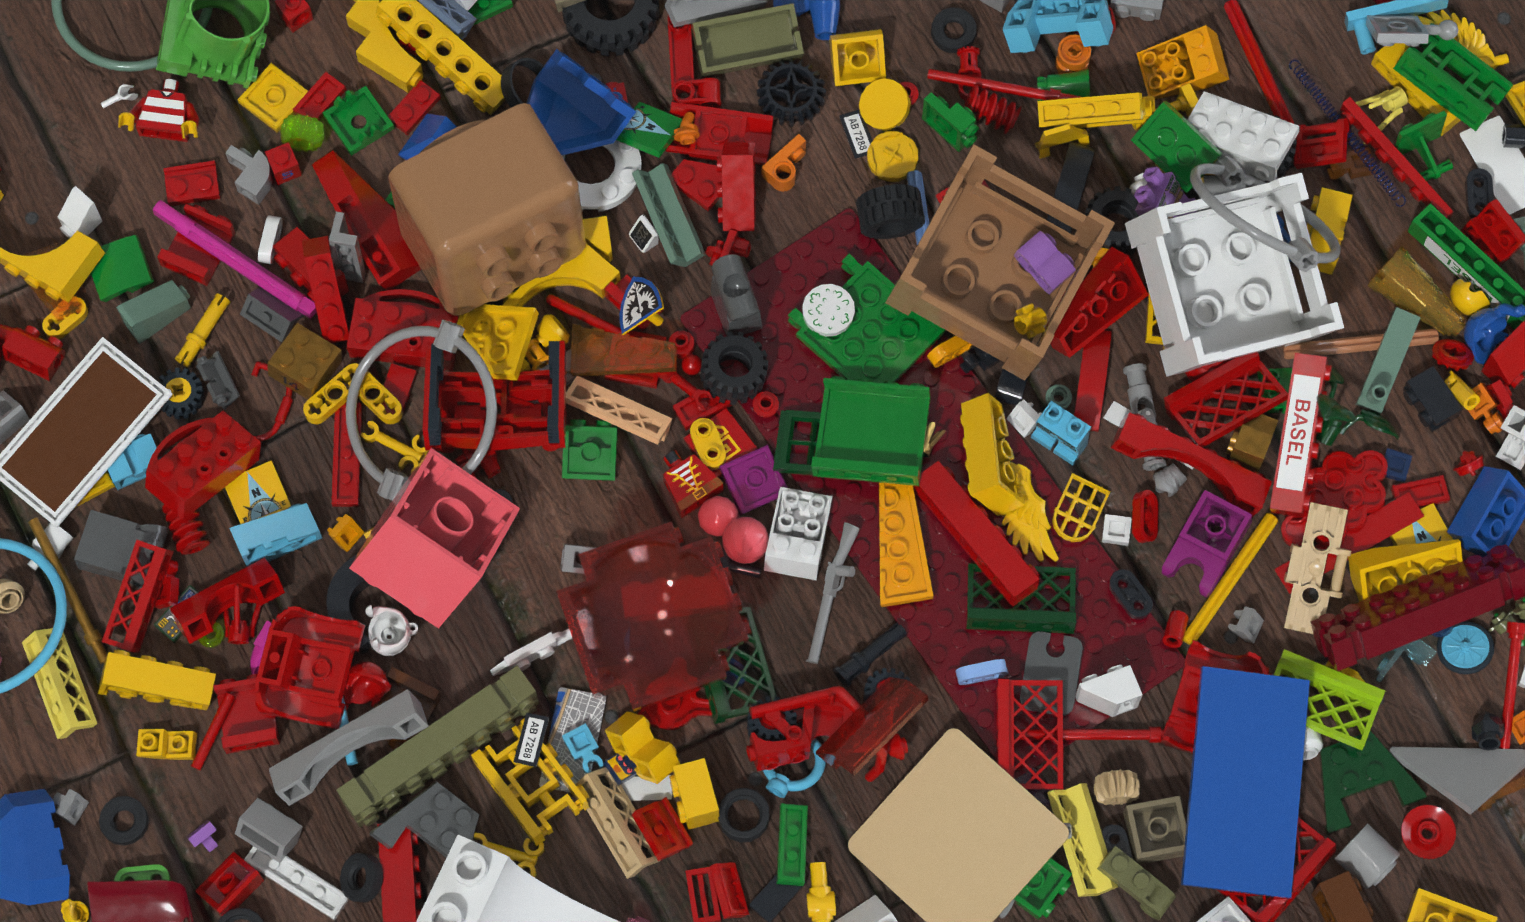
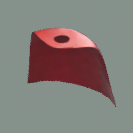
(138, 901)

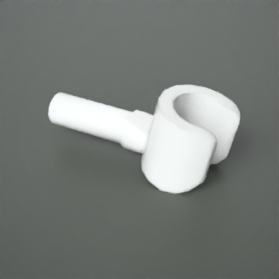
(122, 94)

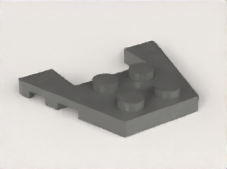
(432, 816)

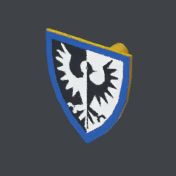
(640, 303)

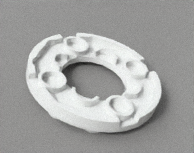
(619, 184)

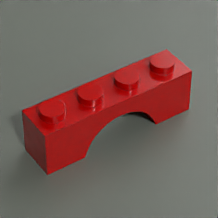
(325, 289)
(199, 612)

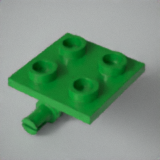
(1417, 137)

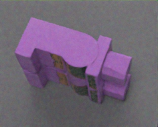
(1159, 191)

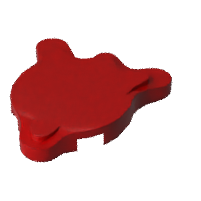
(676, 712)

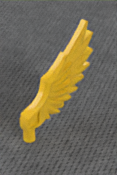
(1468, 37)
(1030, 521)

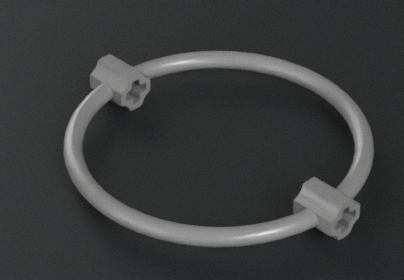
(1298, 251)
(447, 338)

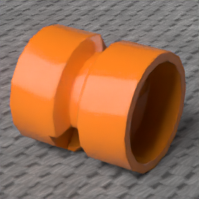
(1072, 55)

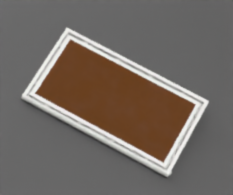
(80, 431)

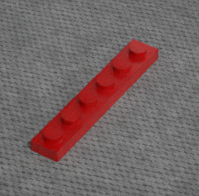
(1389, 153)

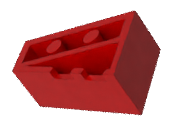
(737, 186)
(290, 255)

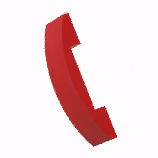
(1093, 380)

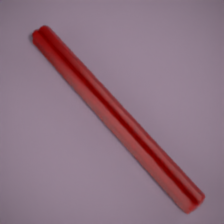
(1257, 60)

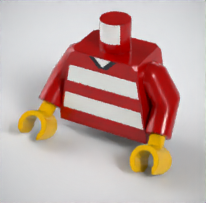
(163, 114)

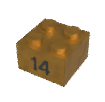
(304, 361)

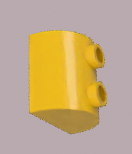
(857, 57)

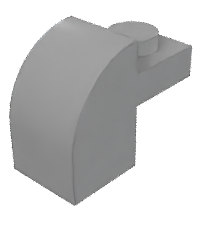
(256, 175)

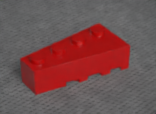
(1100, 301)

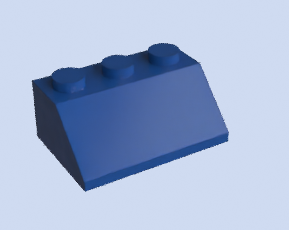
(1490, 512)

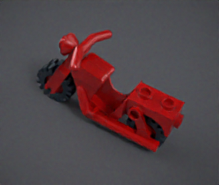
(779, 742)

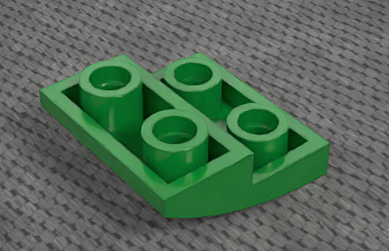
(121, 269)

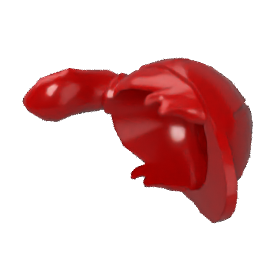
(365, 684)

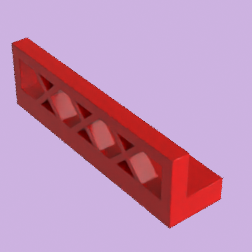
(147, 599)

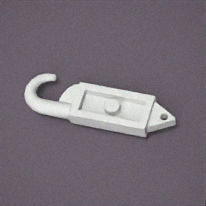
(540, 648)

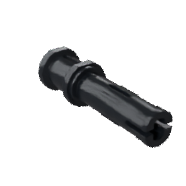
(860, 661)

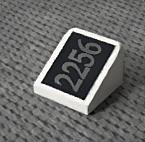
(644, 234)

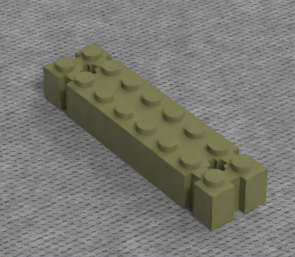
(438, 747)

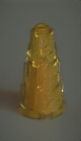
(1413, 290)

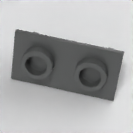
(221, 384)

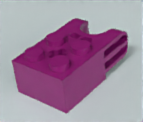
(1205, 548)

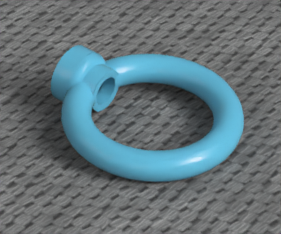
(780, 784)

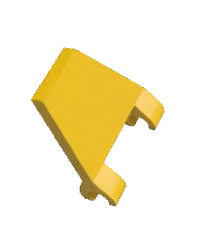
(1058, 136)

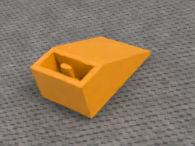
(1183, 60)

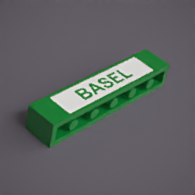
(1466, 260)

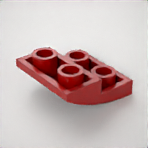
(1495, 233)

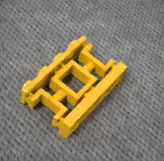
(1096, 111)
(514, 792)

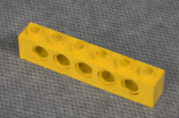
(442, 36)

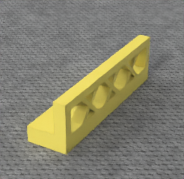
(52, 685)
(1085, 840)

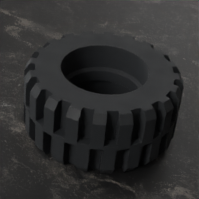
(611, 34)

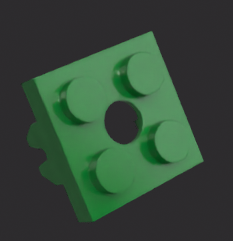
(352, 105)

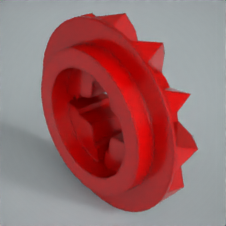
(1444, 348)

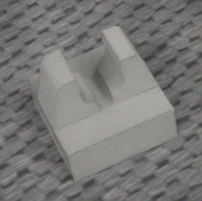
(1248, 624)
(70, 806)

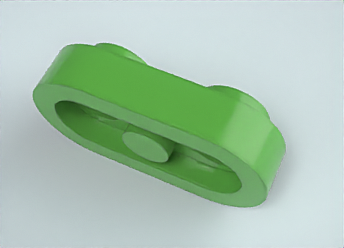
(144, 872)

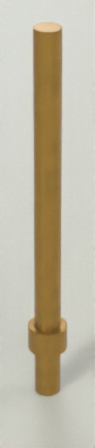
(92, 636)

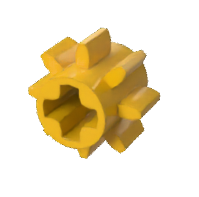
(1030, 320)

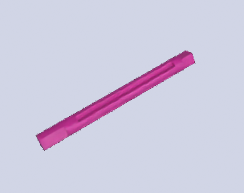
(235, 259)

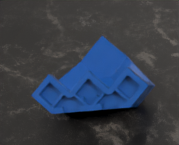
(577, 106)
(31, 850)

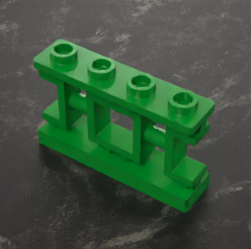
(1462, 100)

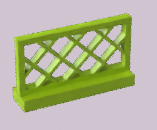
(1333, 683)

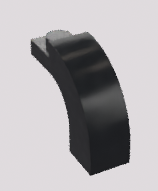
(342, 593)

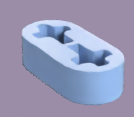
(981, 672)

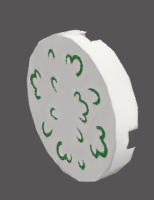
(828, 310)

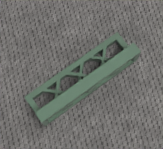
(669, 215)

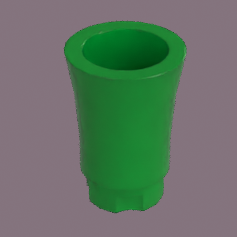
(1069, 83)

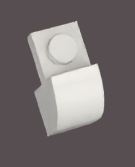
(1513, 448)

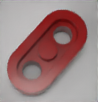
(1145, 516)

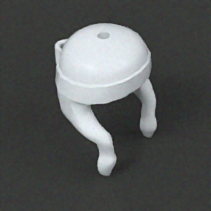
(388, 622)

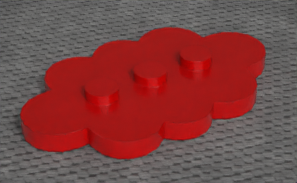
(1343, 484)

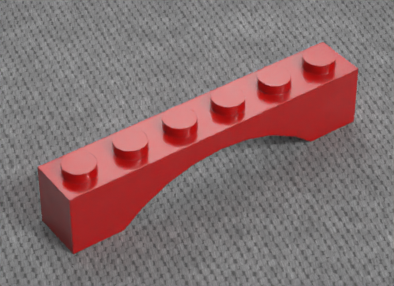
(1238, 485)

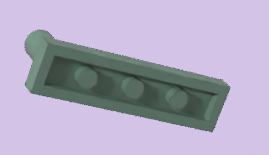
(1387, 360)

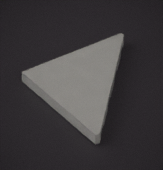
(1463, 774)

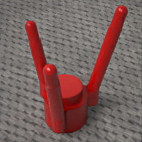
(237, 630)

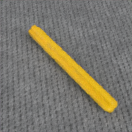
(1230, 578)

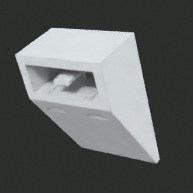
(797, 533)

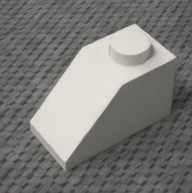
(78, 214)

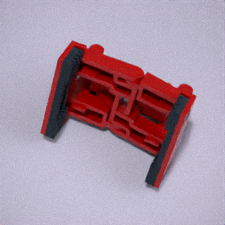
(520, 422)

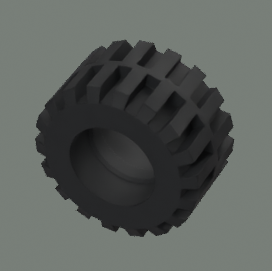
(1115, 202)
(890, 211)
(739, 349)

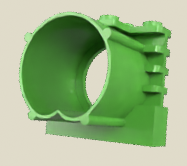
(192, 49)

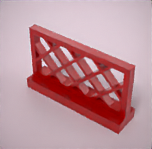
(1215, 385)
(1005, 730)
(1302, 875)

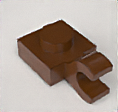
(1353, 166)

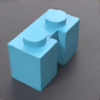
(133, 461)

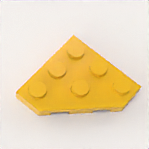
(500, 336)

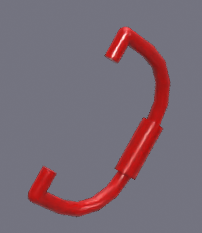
(283, 409)

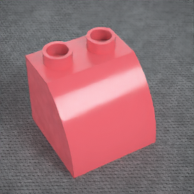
(435, 539)

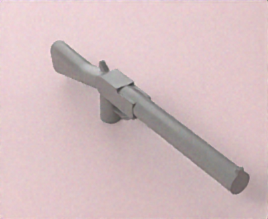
(834, 572)

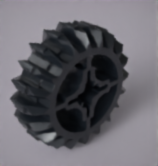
(802, 92)

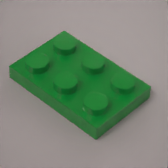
(1175, 144)

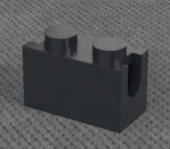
(1432, 399)

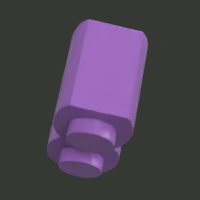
(1045, 262)

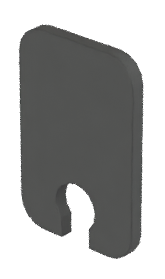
(1044, 667)

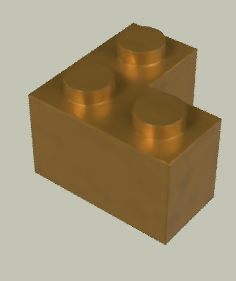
(1252, 442)

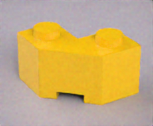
(632, 737)

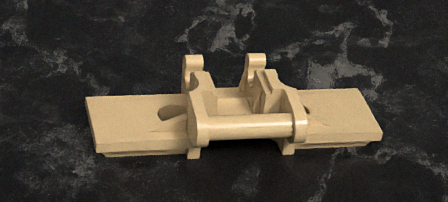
(1308, 566)

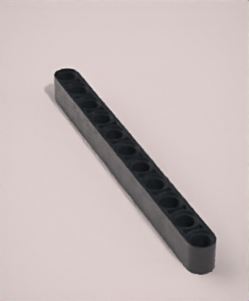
(1068, 191)

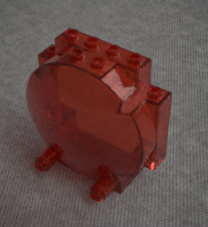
(654, 616)

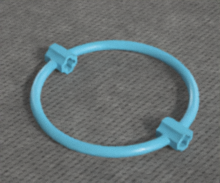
(60, 619)

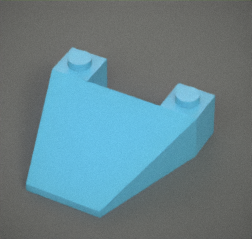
(1036, 17)

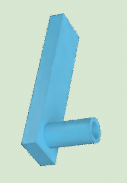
(1356, 19)

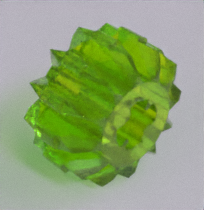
(302, 132)

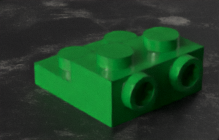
(952, 124)
(590, 451)
(1042, 889)

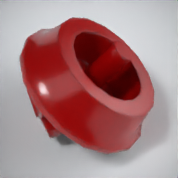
(1468, 463)

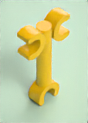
(412, 455)
(528, 858)

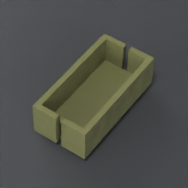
(747, 40)

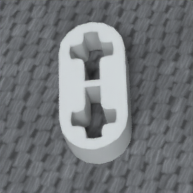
(270, 236)

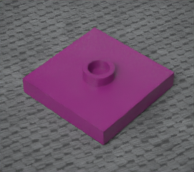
(753, 479)

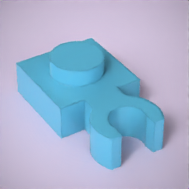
(581, 745)

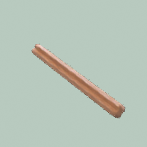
(1354, 344)

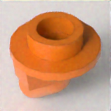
(687, 132)

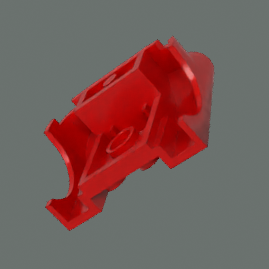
(306, 667)
(1181, 723)

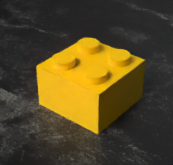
(696, 794)

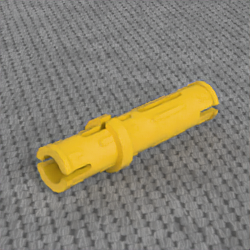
(197, 338)

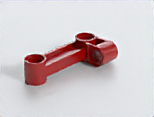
(701, 91)

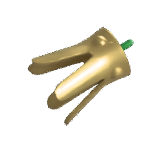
(929, 443)

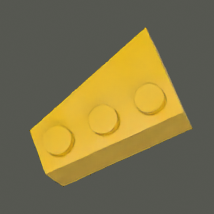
(1333, 210)

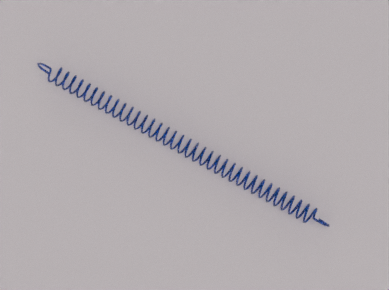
(1349, 136)

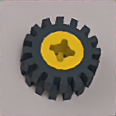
(183, 401)

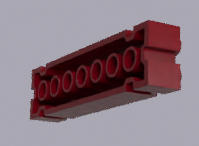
(1420, 607)

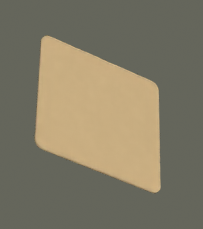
(958, 835)

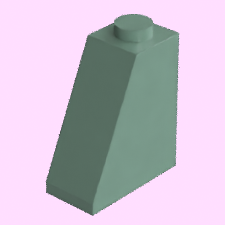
(154, 310)

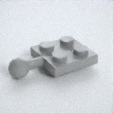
(1407, 30)

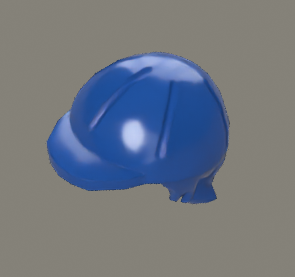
(1486, 328)

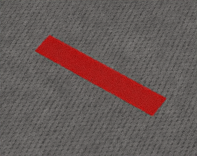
(1378, 527)

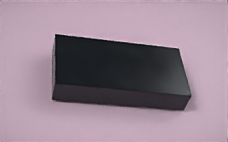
(773, 899)

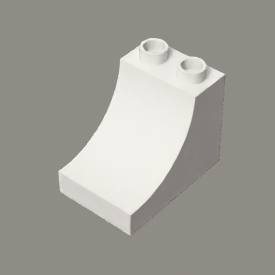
(490, 887)

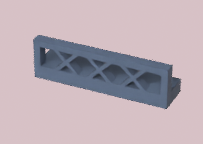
(451, 15)

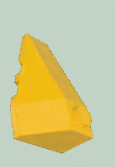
(1385, 567)

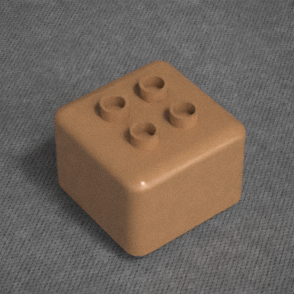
(488, 209)

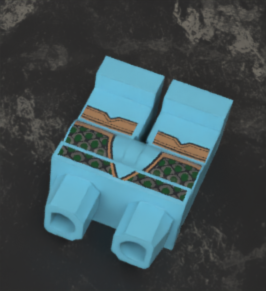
(1061, 425)

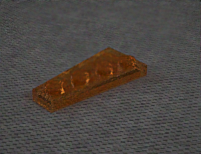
(610, 353)

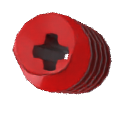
(992, 109)
(186, 532)

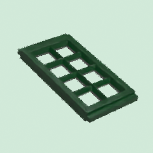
(785, 441)

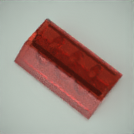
(872, 725)

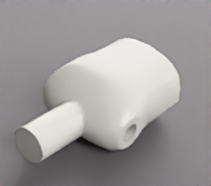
(58, 538)

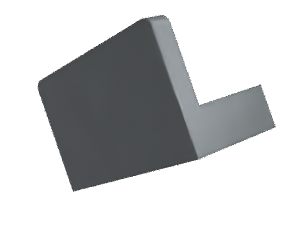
(269, 313)

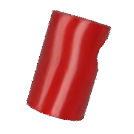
(1175, 628)

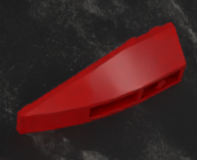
(369, 219)

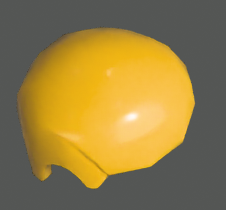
(1465, 300)

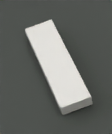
(299, 882)

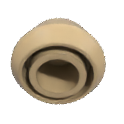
(11, 596)

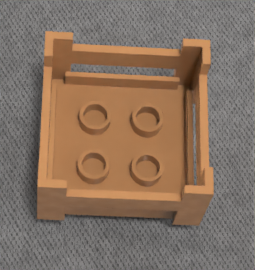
(967, 268)

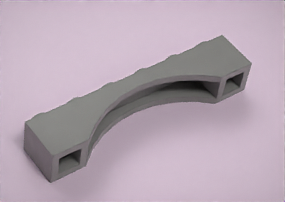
(302, 771)

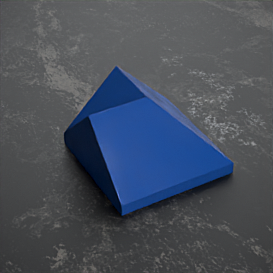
(427, 131)

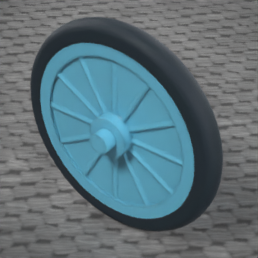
(1466, 648)

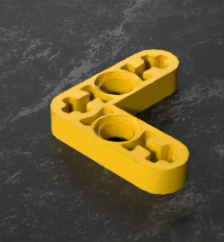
(368, 382)

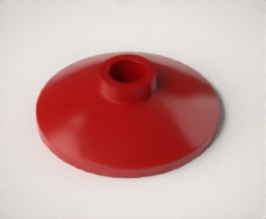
(1437, 822)

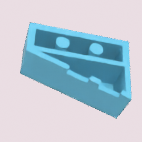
(276, 534)

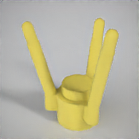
(1391, 100)

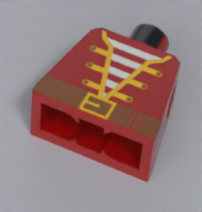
(689, 482)

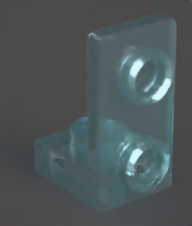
(1418, 652)

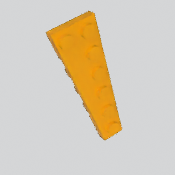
(902, 550)

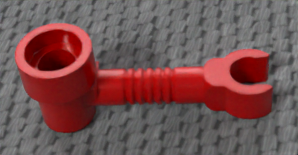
(687, 387)

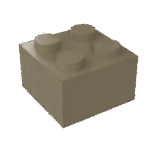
(1156, 829)

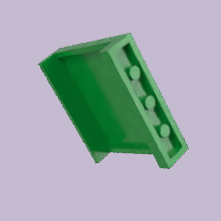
(872, 431)

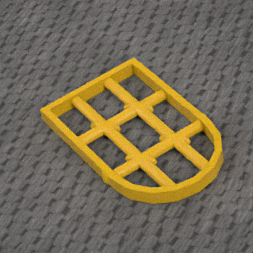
(1076, 499)

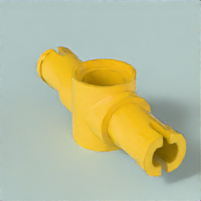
(820, 897)

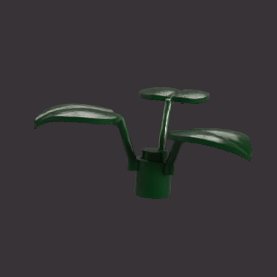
(1335, 414)

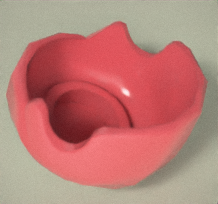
(717, 514)

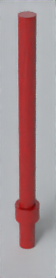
(998, 86)
(1152, 734)

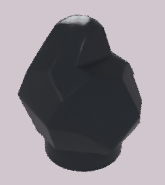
(1488, 731)

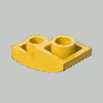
(166, 744)

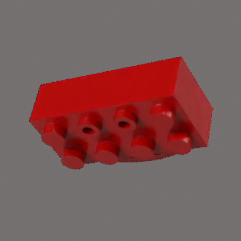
(377, 319)
(201, 464)

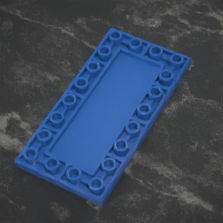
(1245, 782)

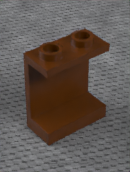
(424, 693)

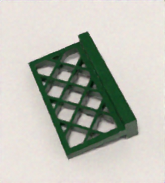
(1025, 618)
(716, 692)

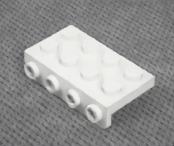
(1246, 135)

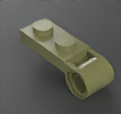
(1137, 882)

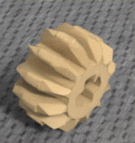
(1116, 787)

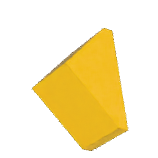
(598, 236)

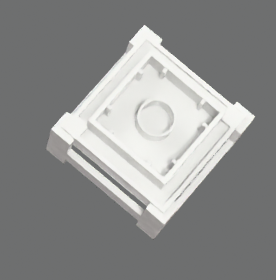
(1220, 288)

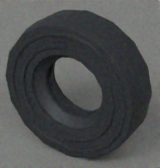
(947, 16)
(115, 806)
(349, 875)

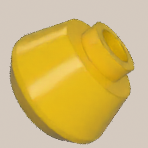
(551, 330)

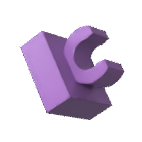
(202, 835)

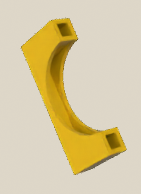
(57, 271)
(585, 271)

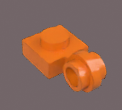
(1487, 402)

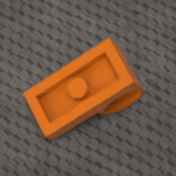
(782, 162)

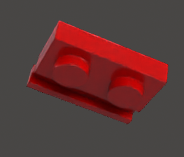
(191, 183)
(662, 829)

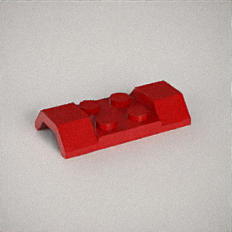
(722, 126)

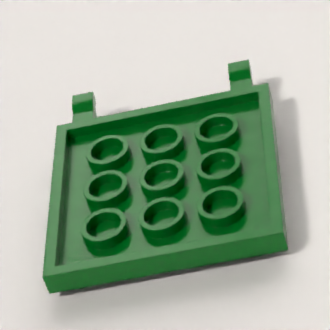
(879, 340)

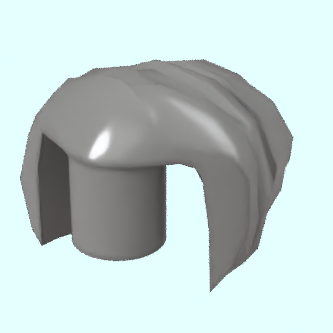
(1169, 480)

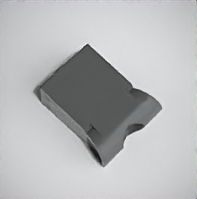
(734, 296)
(110, 542)

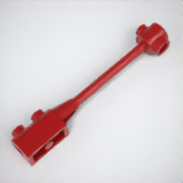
(30, 351)

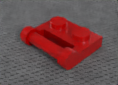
(1323, 149)

